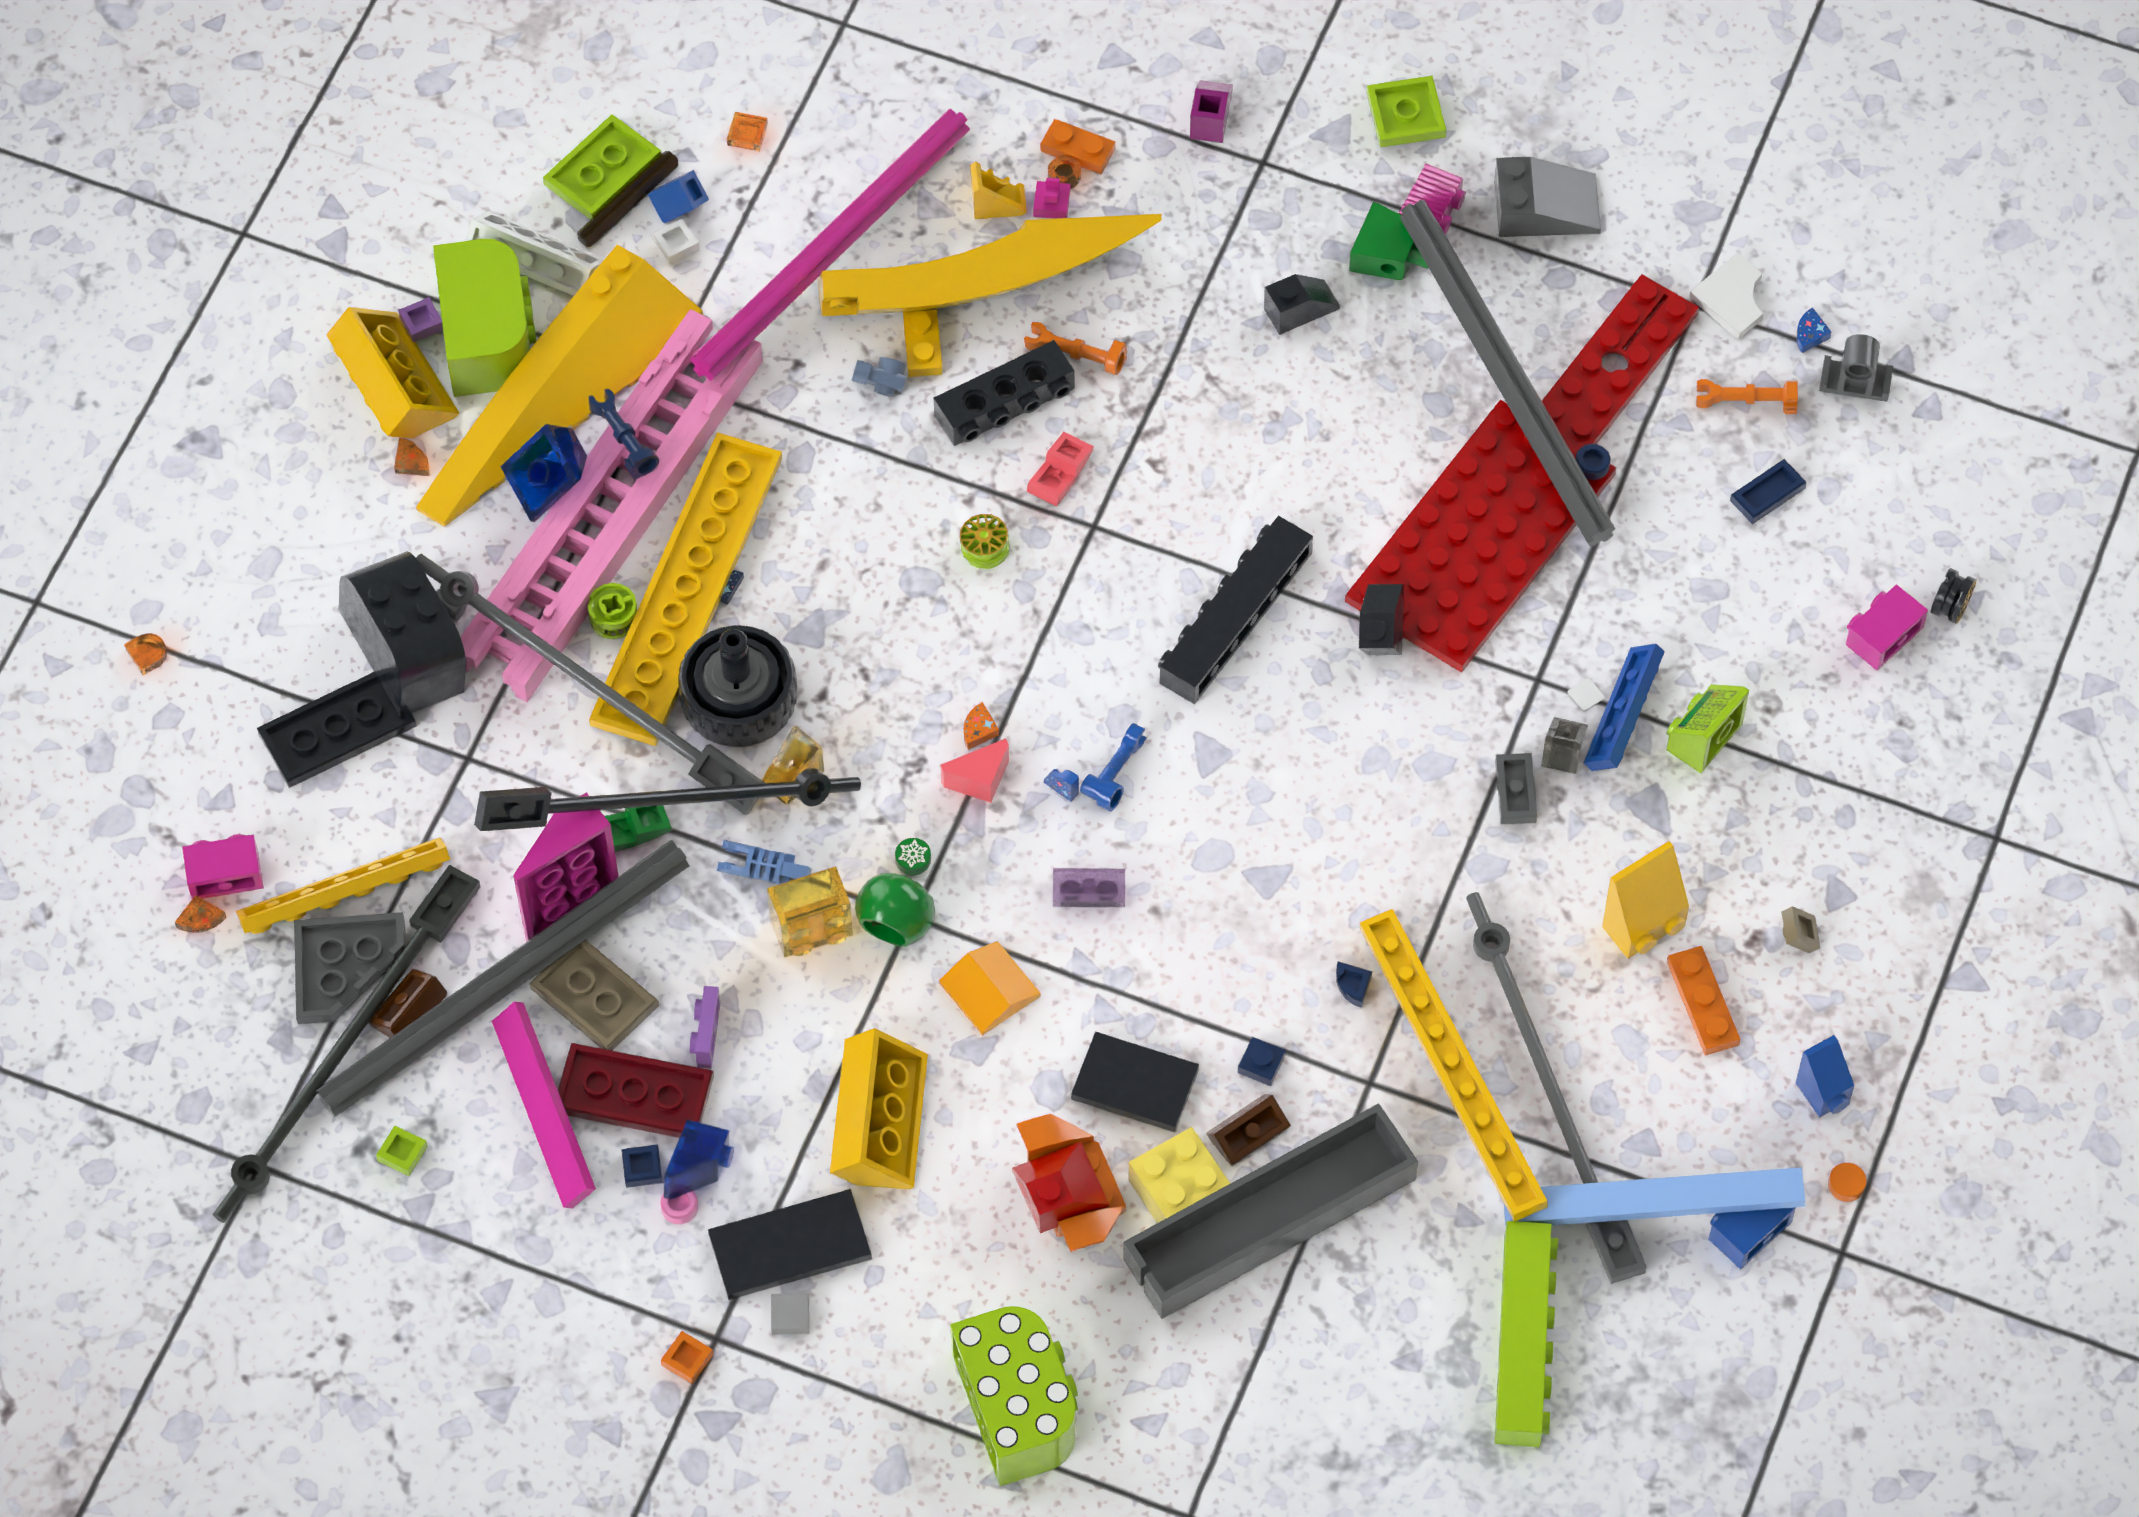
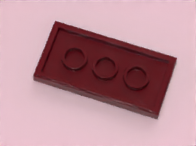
(633, 1090)

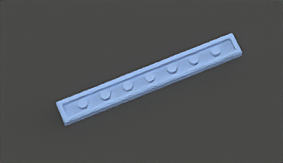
(1670, 1197)

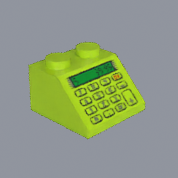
(1707, 724)

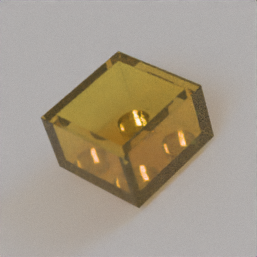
(810, 912)

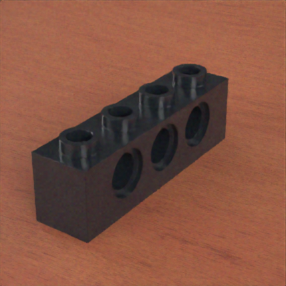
(1012, 378)

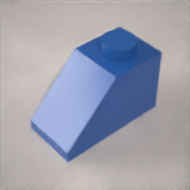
(1825, 1077)
(1747, 1233)

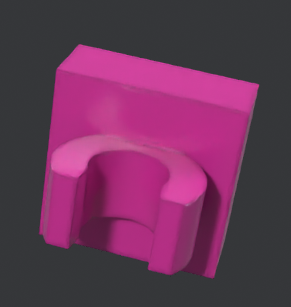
(1051, 199)

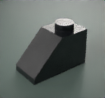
(1298, 301)
(1382, 620)

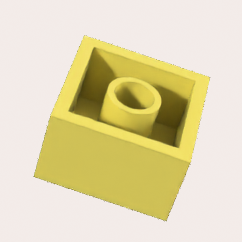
(1175, 1175)

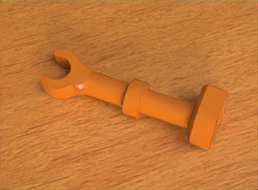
(1112, 359)
(1750, 394)

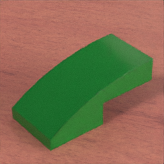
(638, 826)

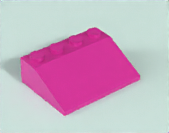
(564, 868)

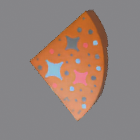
(979, 726)

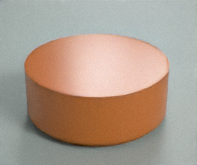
(1847, 1182)

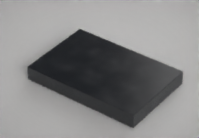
(1135, 1081)

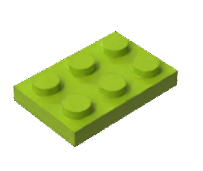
(601, 166)

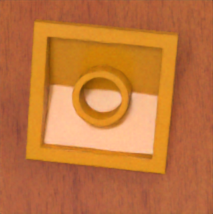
(988, 986)

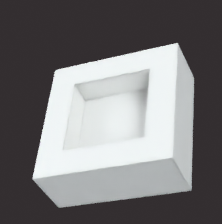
(676, 241)

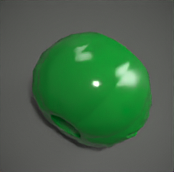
(897, 907)

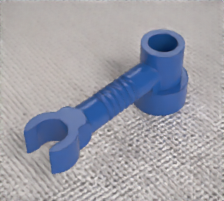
(1103, 788)

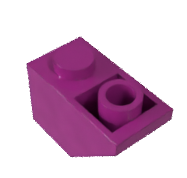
(1210, 111)

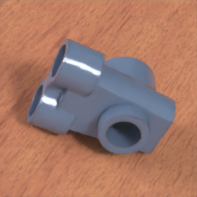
(886, 377)

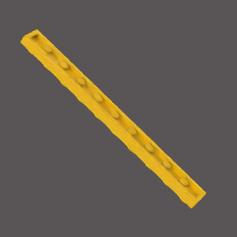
(1453, 1065)

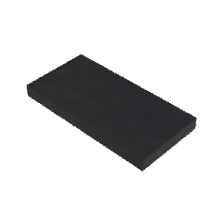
(333, 729)
(789, 1244)

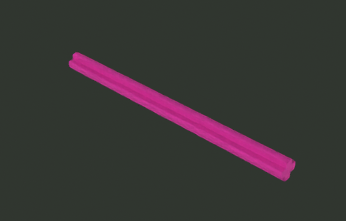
(829, 245)

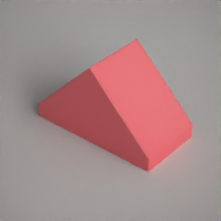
(978, 771)

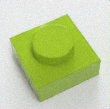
(401, 1150)

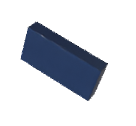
(1768, 491)

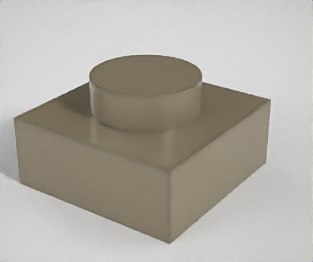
(1800, 929)

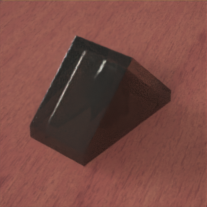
(1564, 745)

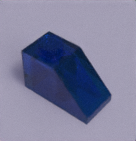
(697, 1159)

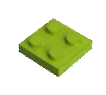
(1406, 111)

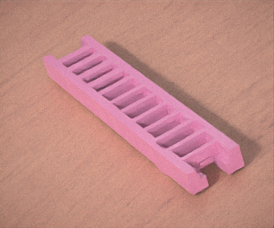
(623, 528)

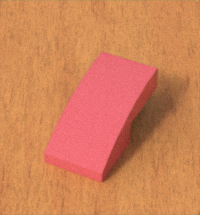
(1060, 469)

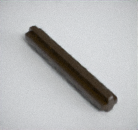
(627, 199)

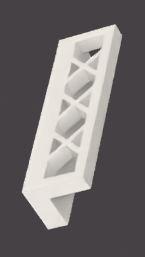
(537, 253)

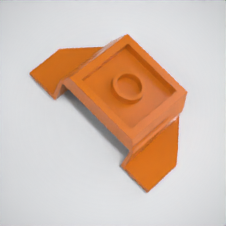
(1051, 1133)

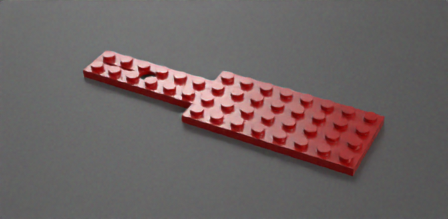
(1494, 508)

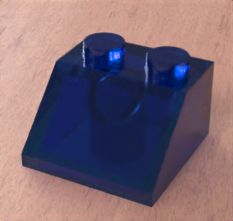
(545, 468)

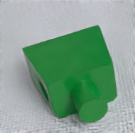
(1384, 246)

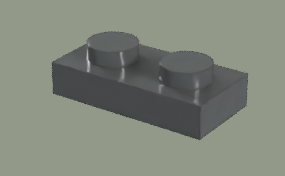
(1516, 788)

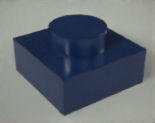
(1261, 1061)

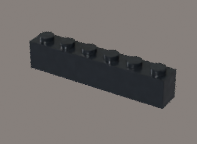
(1235, 609)

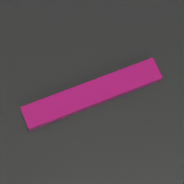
(543, 1105)

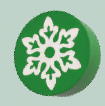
(913, 856)

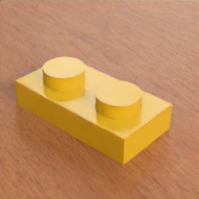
(922, 343)

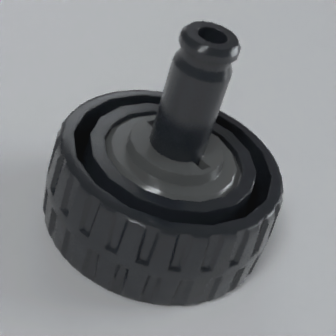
(737, 686)

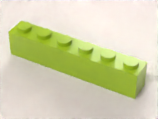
(1524, 1333)

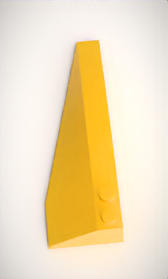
(592, 345)

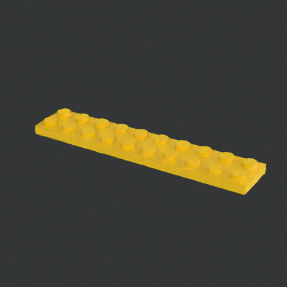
(688, 582)

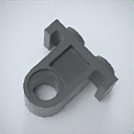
(1857, 371)

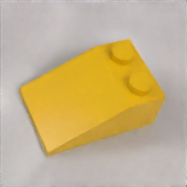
(1646, 902)

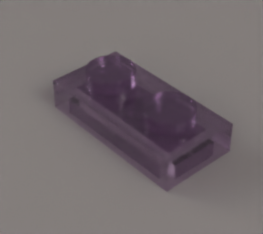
(1088, 887)

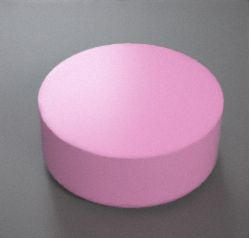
(680, 1209)

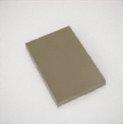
(594, 995)

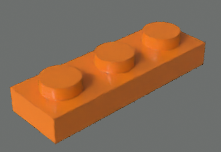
(1703, 1000)

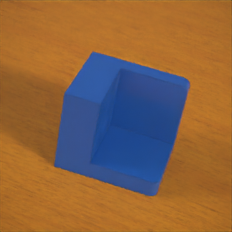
(678, 196)

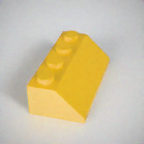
(391, 372)
(879, 1111)

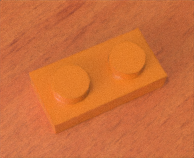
(1088, 148)

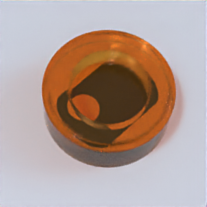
(1066, 169)

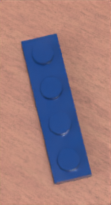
(1624, 707)

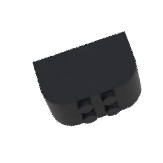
(404, 632)

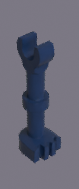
(640, 460)

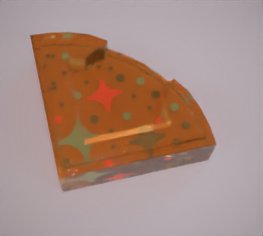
(410, 459)
(199, 916)

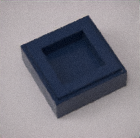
(641, 1166)

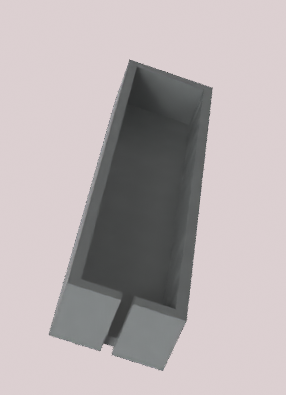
(1270, 1210)

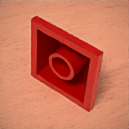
(1060, 1186)

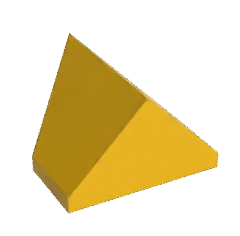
(995, 196)

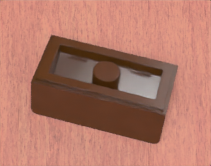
(408, 1002)
(1248, 1128)

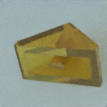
(794, 756)

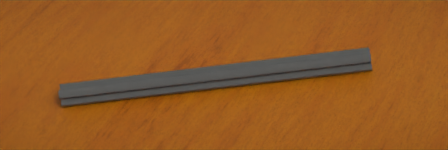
(1507, 373)
(502, 978)

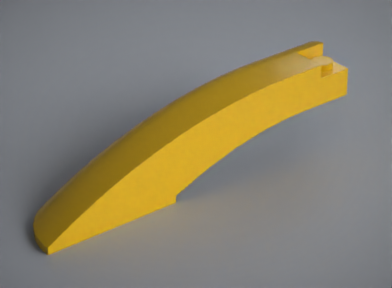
(1011, 263)

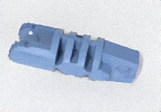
(763, 864)

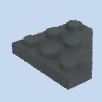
(341, 960)

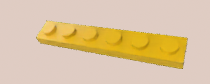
(356, 882)

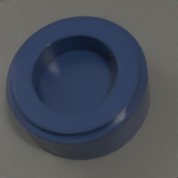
(1593, 461)

